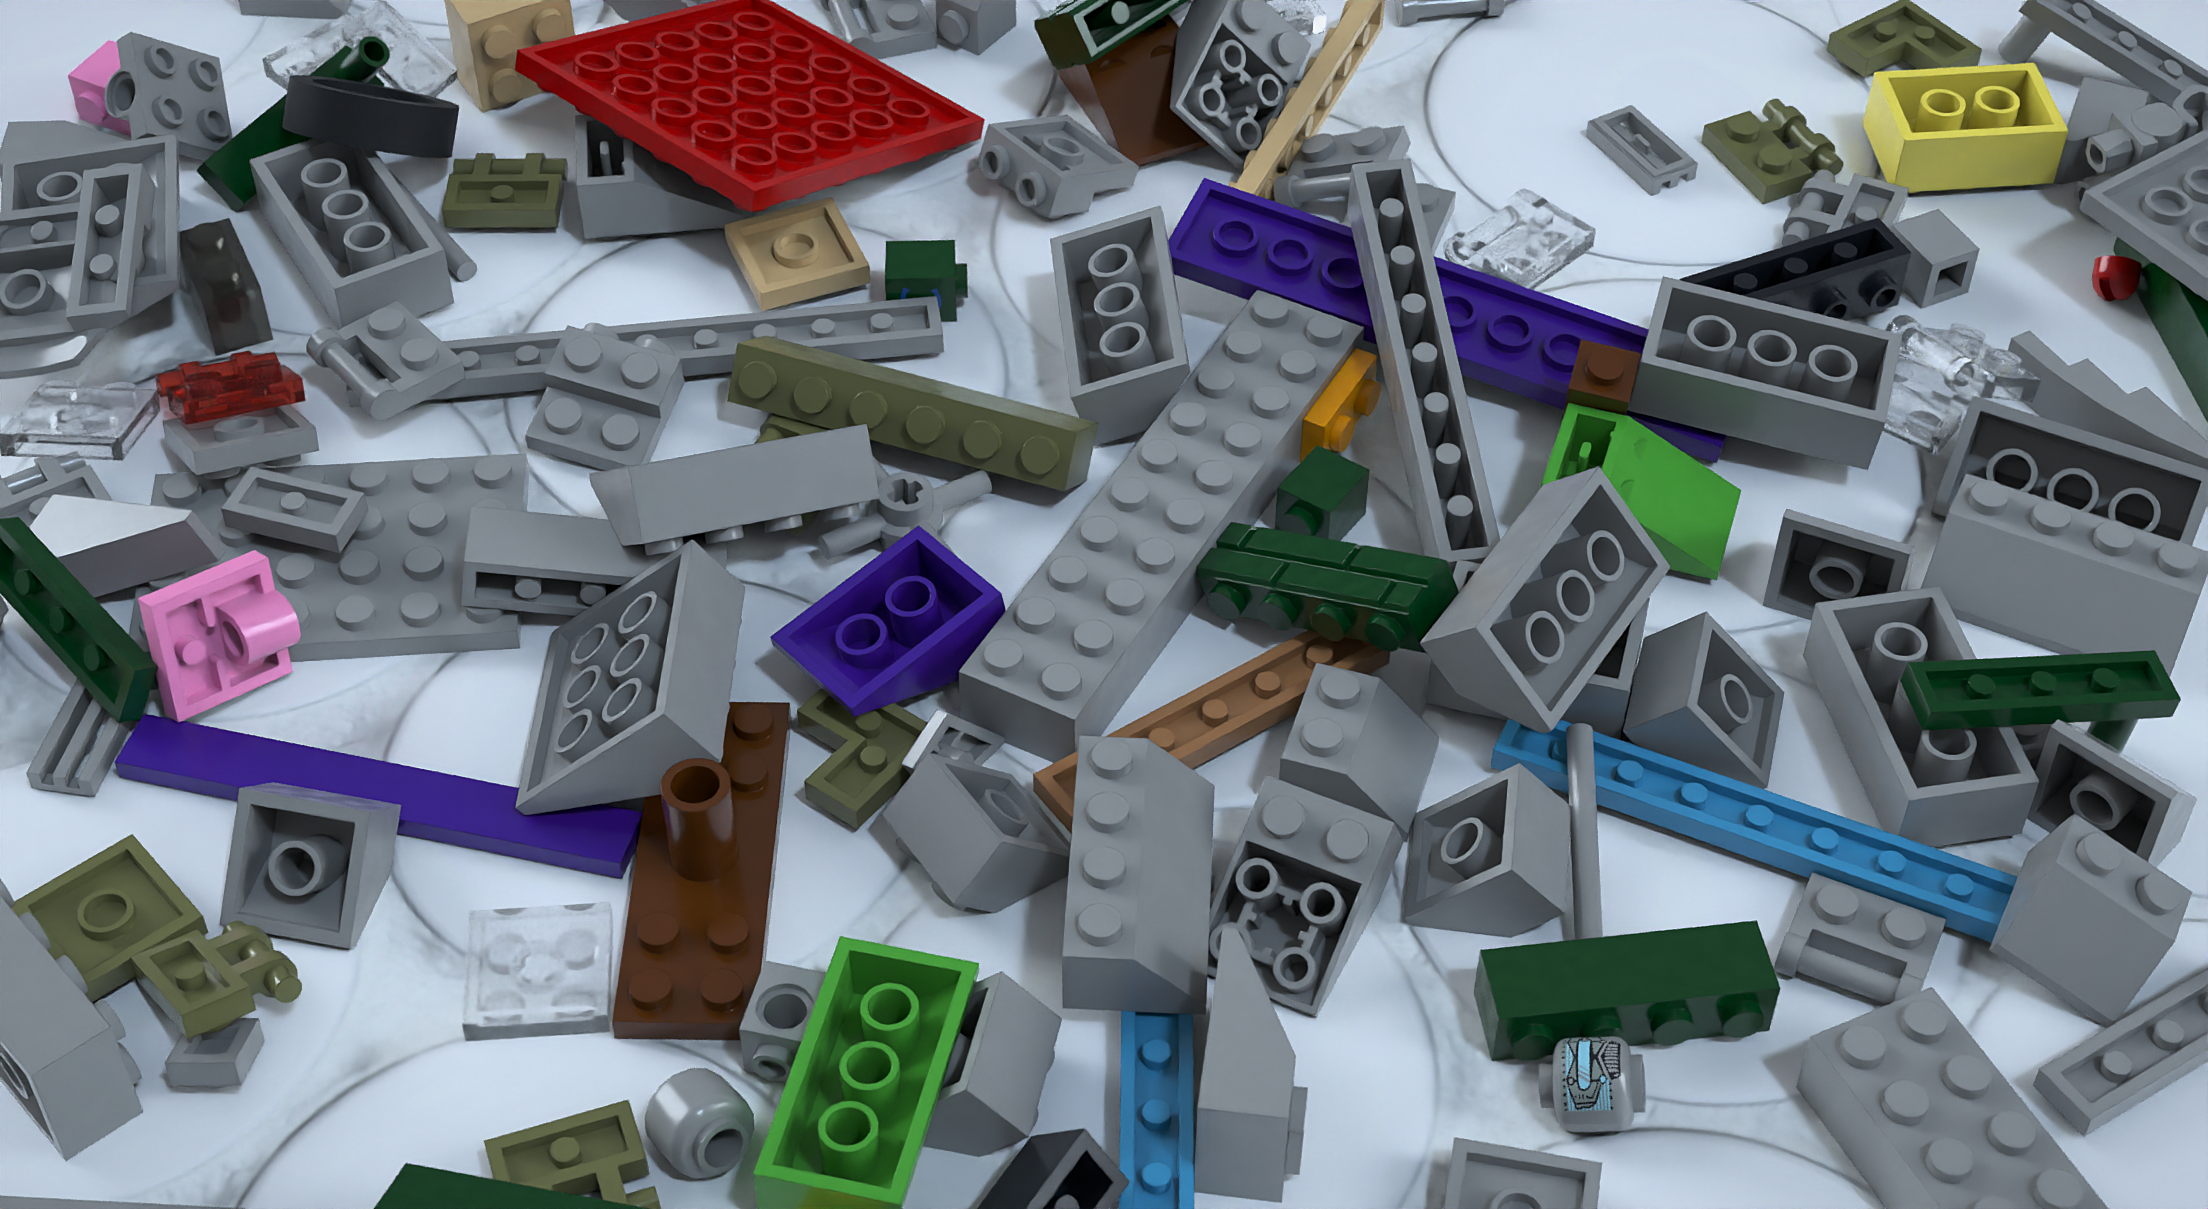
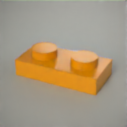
(1341, 405)

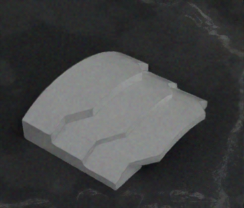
(71, 270)

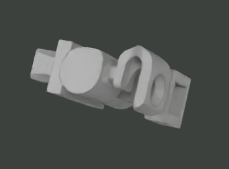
(2143, 135)

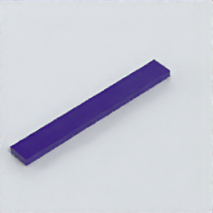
(431, 802)

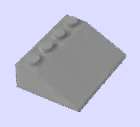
(57, 180)
(635, 686)

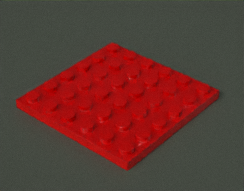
(749, 99)

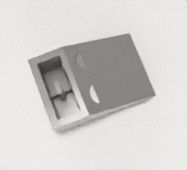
(1234, 72)
(633, 193)
(1302, 890)

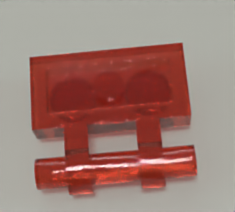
(229, 387)

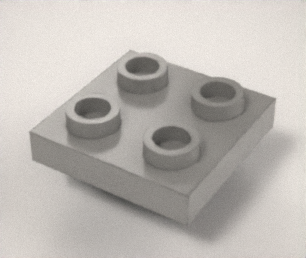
(170, 92)

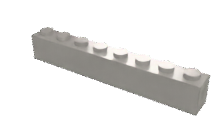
(1420, 364)

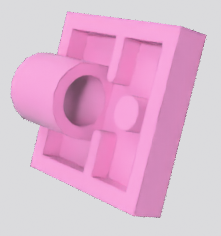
(218, 634)

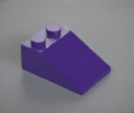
(893, 626)

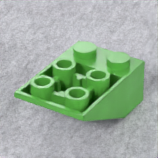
(1669, 493)

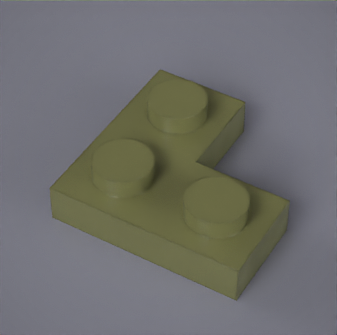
(1901, 33)
(867, 758)

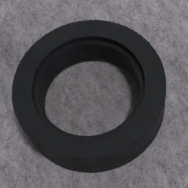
(370, 116)

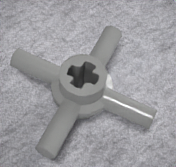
(903, 505)

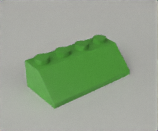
(865, 1079)

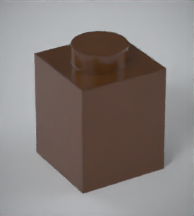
(1602, 378)

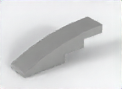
(2094, 403)

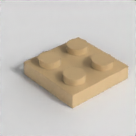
(797, 253)

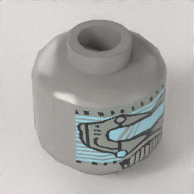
(1593, 1084)

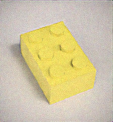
(1964, 127)

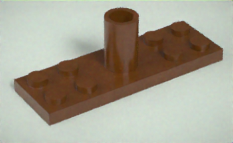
(705, 885)

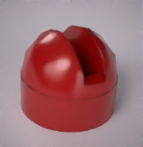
(2115, 277)

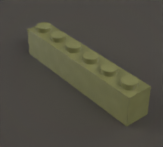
(913, 412)

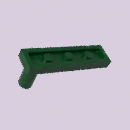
(229, 168)
(74, 623)
(2033, 690)

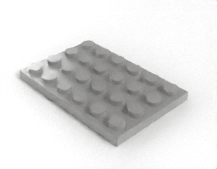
(397, 575)

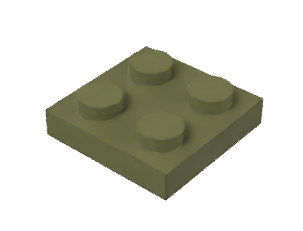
(110, 912)

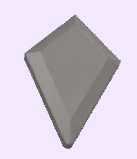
(954, 739)

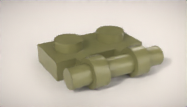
(1759, 157)
(505, 192)
(213, 980)
(577, 1155)

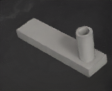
(2105, 39)

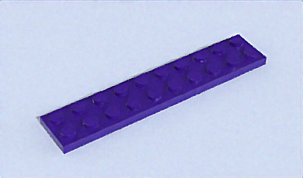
(1497, 327)

